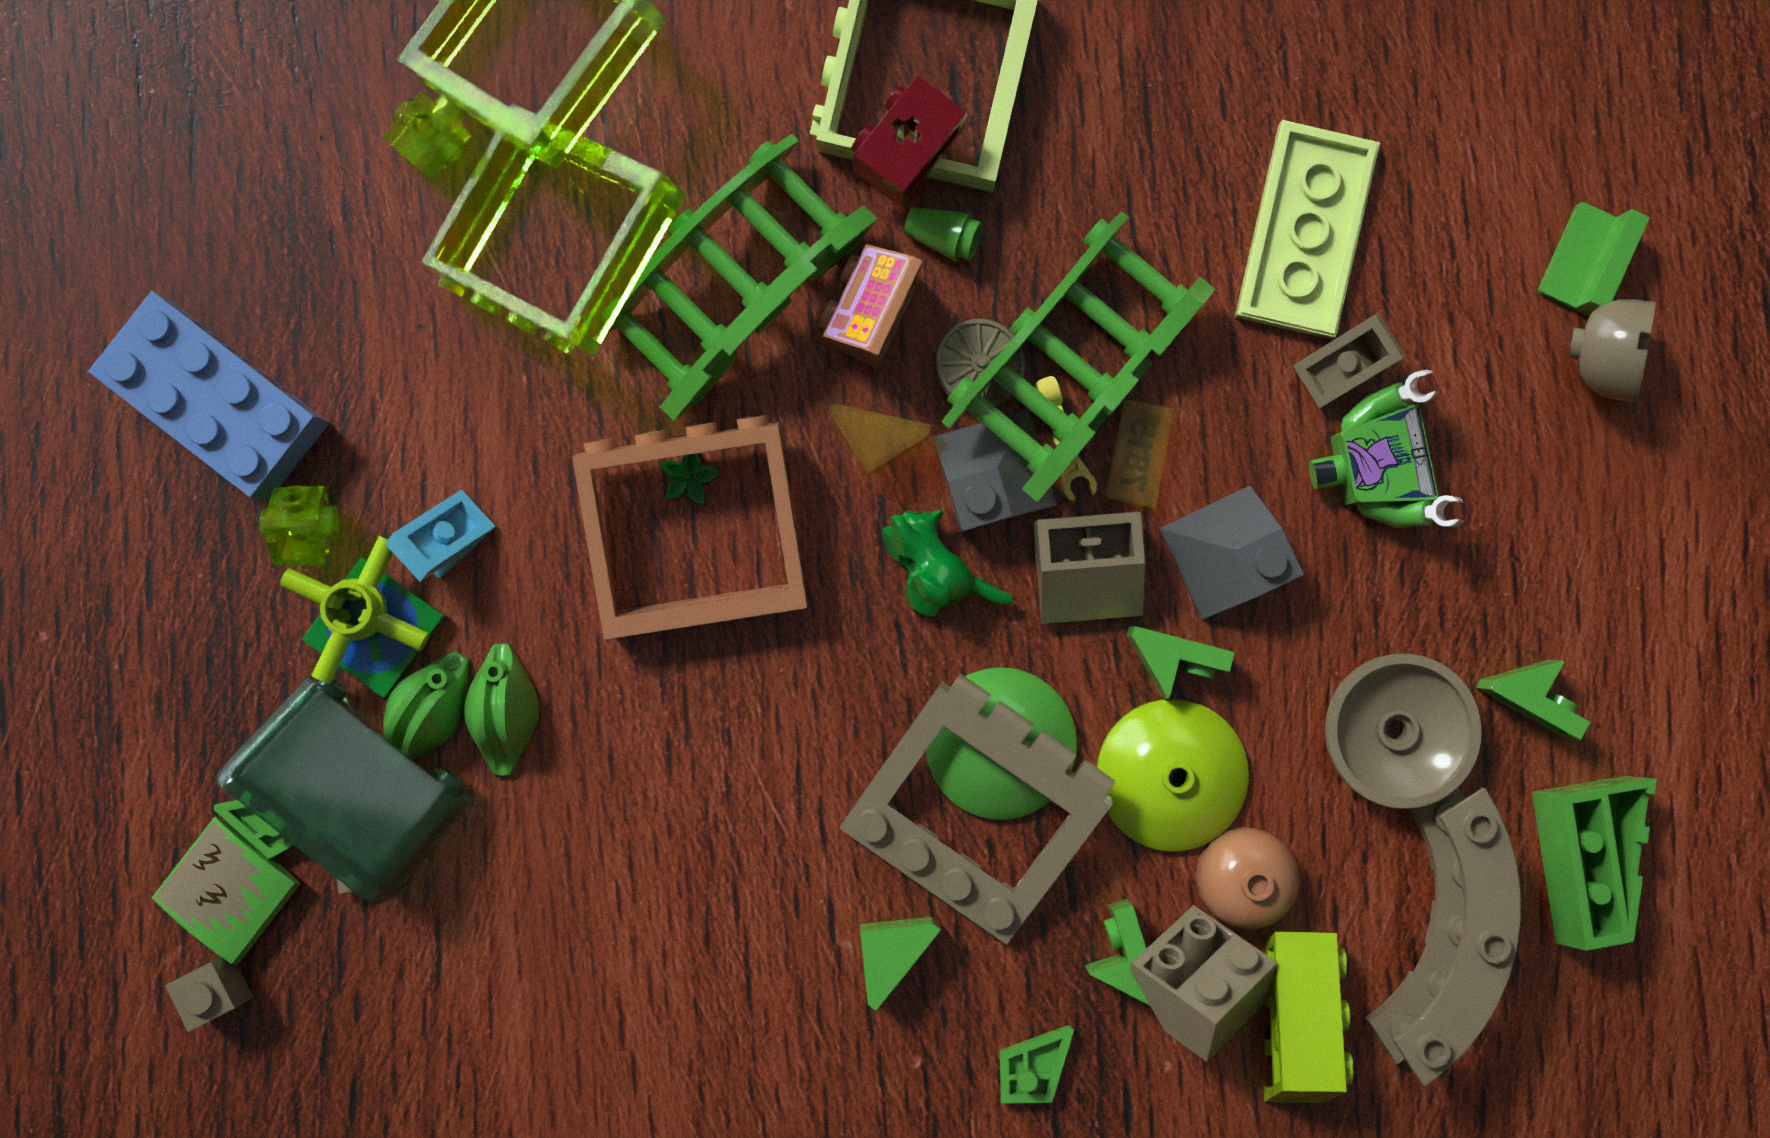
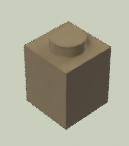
(208, 992)

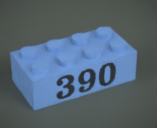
(208, 396)

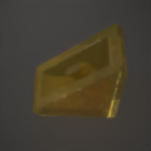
(877, 437)

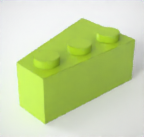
(1307, 1019)

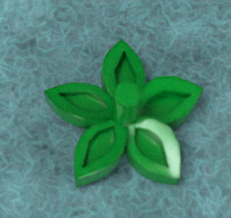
(689, 478)

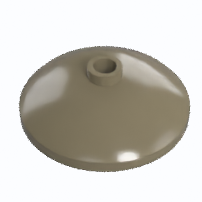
(1436, 737)

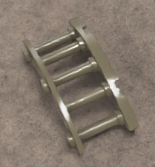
(1467, 941)

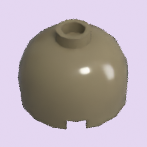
(1614, 348)

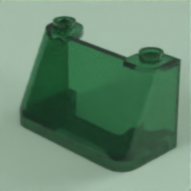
(344, 792)

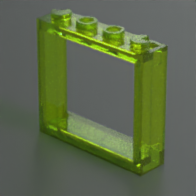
(572, 102)
(486, 199)

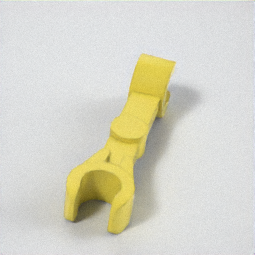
(1050, 389)

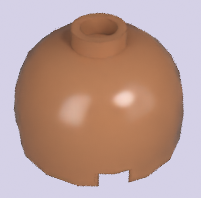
(1248, 878)

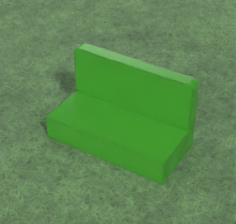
(1592, 257)

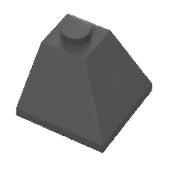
(987, 475)
(1230, 552)

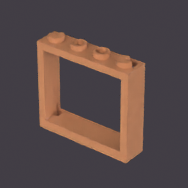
(703, 609)

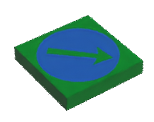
(379, 659)

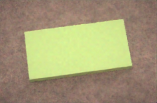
(1307, 229)

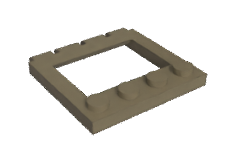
(1001, 738)

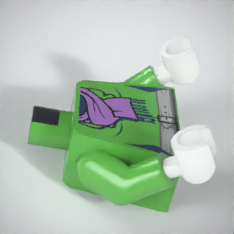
(1386, 460)

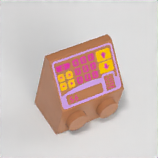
(871, 304)

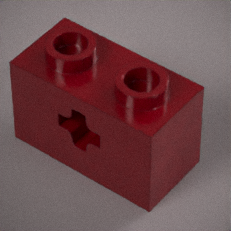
(901, 168)

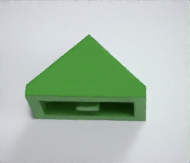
(891, 951)

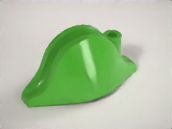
(427, 706)
(501, 709)

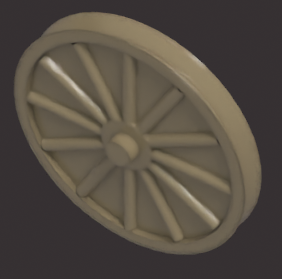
(969, 350)

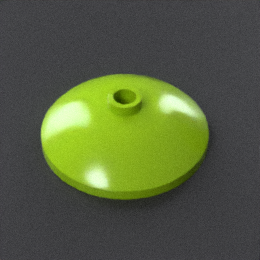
(1143, 753)

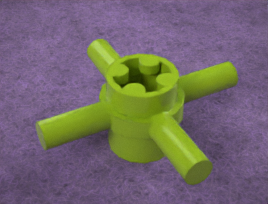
(372, 619)

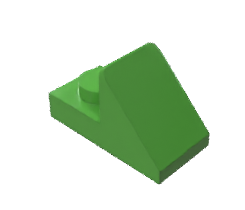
(1162, 653)
(1526, 693)
(1123, 933)

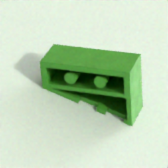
(1592, 858)

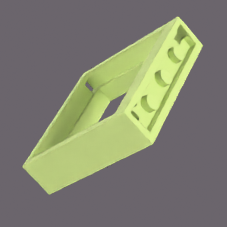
(838, 73)

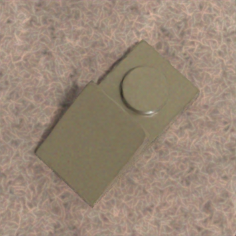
(1349, 360)

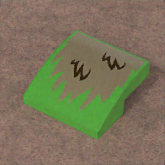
(225, 891)

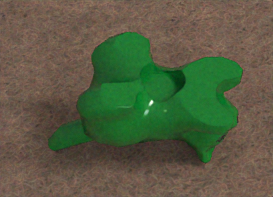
(935, 573)

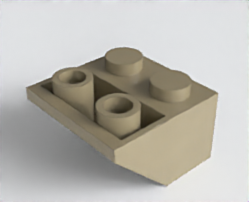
(1090, 567)
(1203, 981)

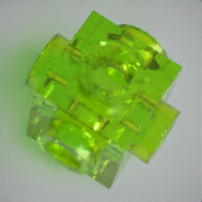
(428, 134)
(299, 525)

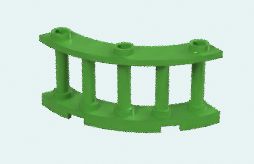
(761, 301)
(1104, 390)

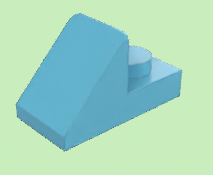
(440, 536)

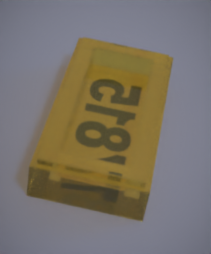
(1139, 453)

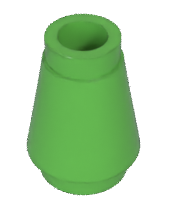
(945, 231)

